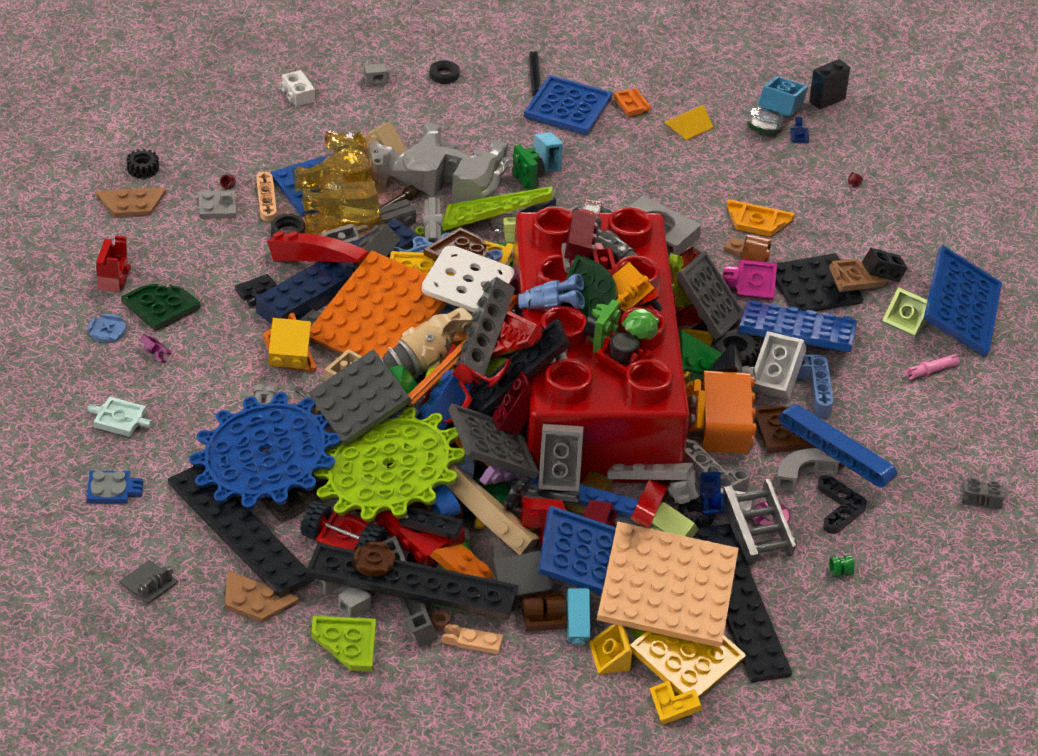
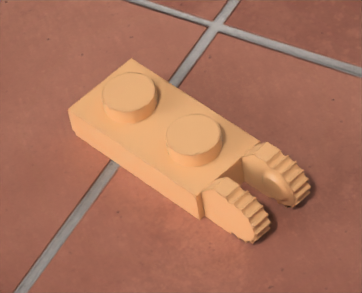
(472, 639)

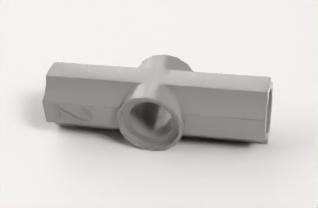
(432, 220)

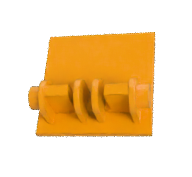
(631, 286)

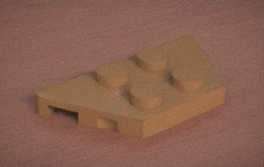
(131, 201)
(853, 275)
(254, 598)

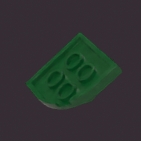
(598, 284)
(160, 304)

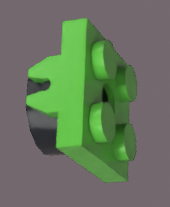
(602, 323)

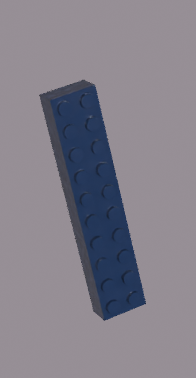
(318, 283)

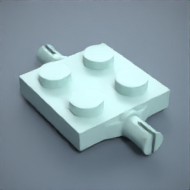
(119, 416)

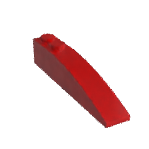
(313, 248)

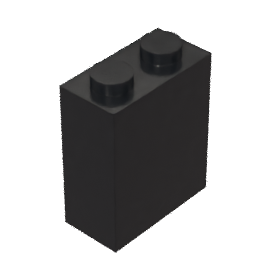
(829, 84)

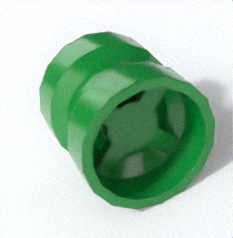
(842, 565)

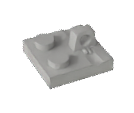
(217, 204)

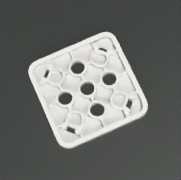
(445, 287)

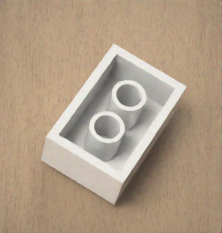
(778, 365)

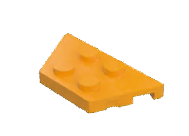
(758, 218)

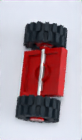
(338, 530)

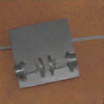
(975, 488)
(149, 581)

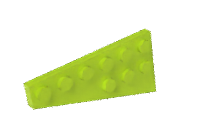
(486, 208)

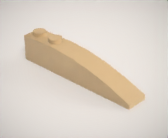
(492, 513)

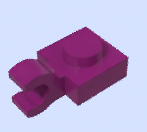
(153, 345)

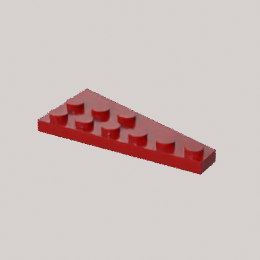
(516, 335)

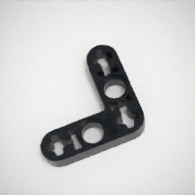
(846, 504)

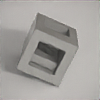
(375, 74)

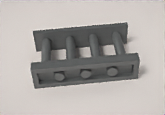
(744, 533)

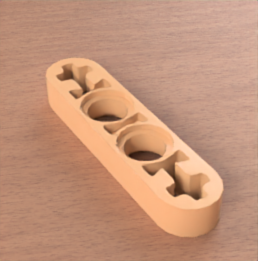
(266, 196)

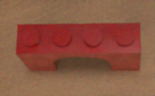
(417, 543)

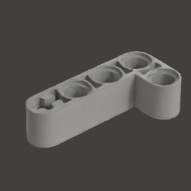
(702, 461)

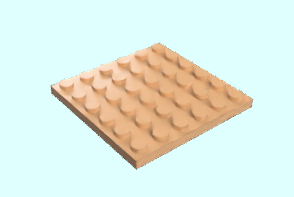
(668, 584)

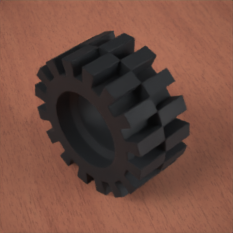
(135, 167)
(695, 505)

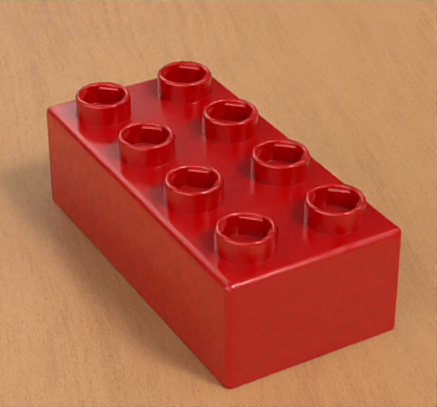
(622, 417)

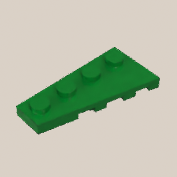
(696, 354)

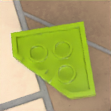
(347, 640)

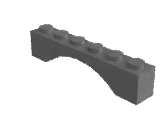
(414, 610)

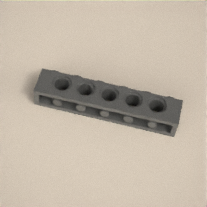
(486, 325)

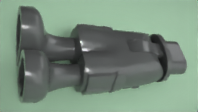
(611, 240)

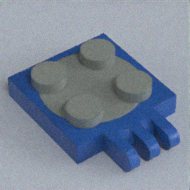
(112, 487)

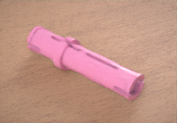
(926, 368)

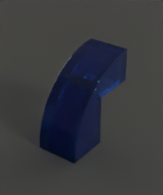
(710, 492)

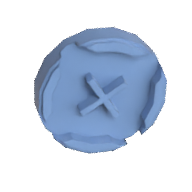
(107, 328)

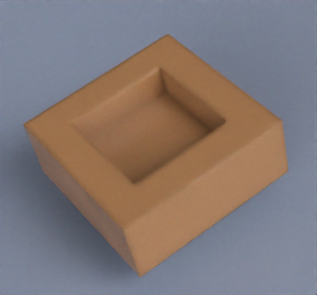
(734, 246)

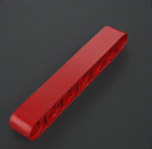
(649, 502)

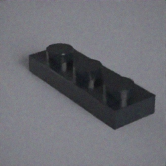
(432, 523)

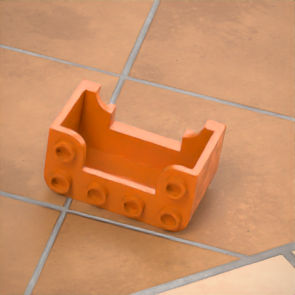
(728, 412)

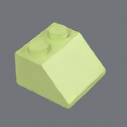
(906, 311)

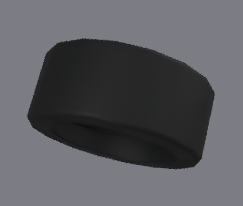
(287, 220)

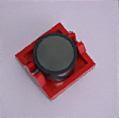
(622, 351)

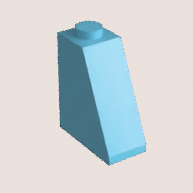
(550, 150)
(578, 616)

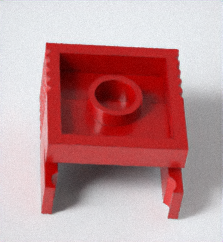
(112, 264)

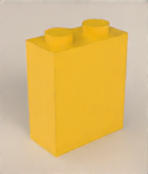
(289, 343)

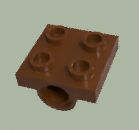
(544, 611)

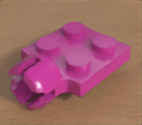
(752, 279)

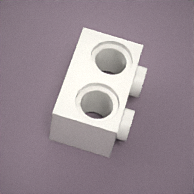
(298, 88)

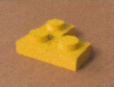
(674, 707)

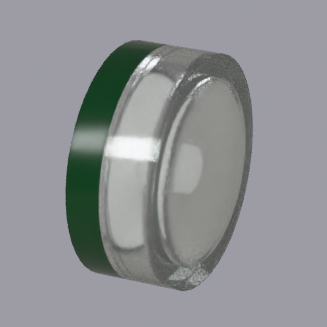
(765, 121)

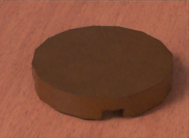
(374, 559)

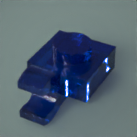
(798, 133)

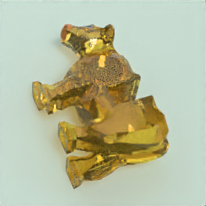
(344, 185)

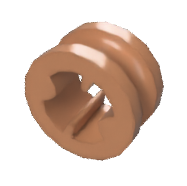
(440, 615)

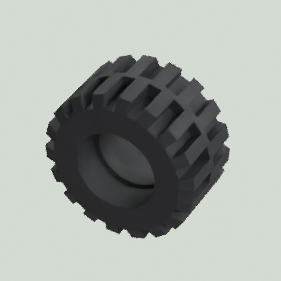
(745, 344)

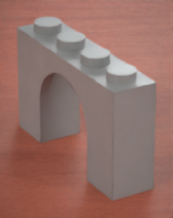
(683, 230)

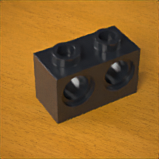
(884, 264)

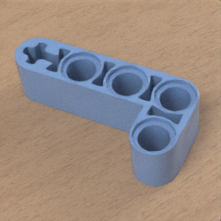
(817, 371)

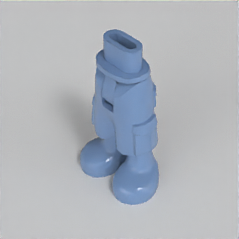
(551, 295)

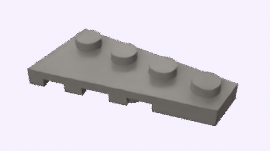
(675, 471)

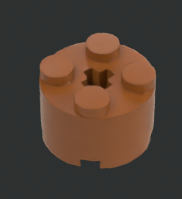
(756, 248)

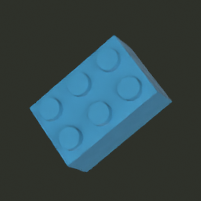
(783, 96)

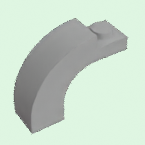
(804, 462)

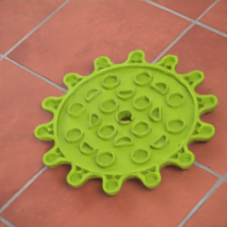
(419, 465)

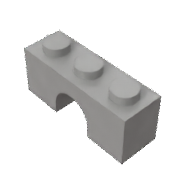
(351, 601)

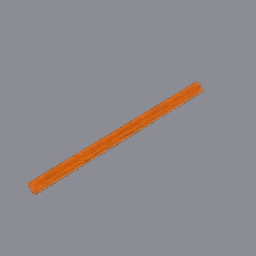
(447, 364)

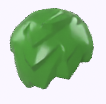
(641, 323)

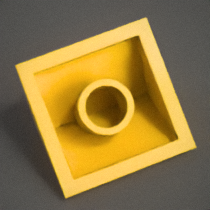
(691, 123)
(611, 650)

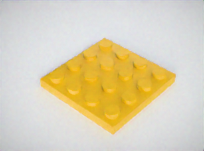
(686, 662)

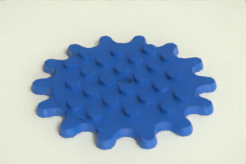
(236, 456)

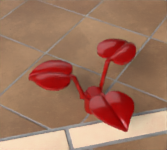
(466, 376)

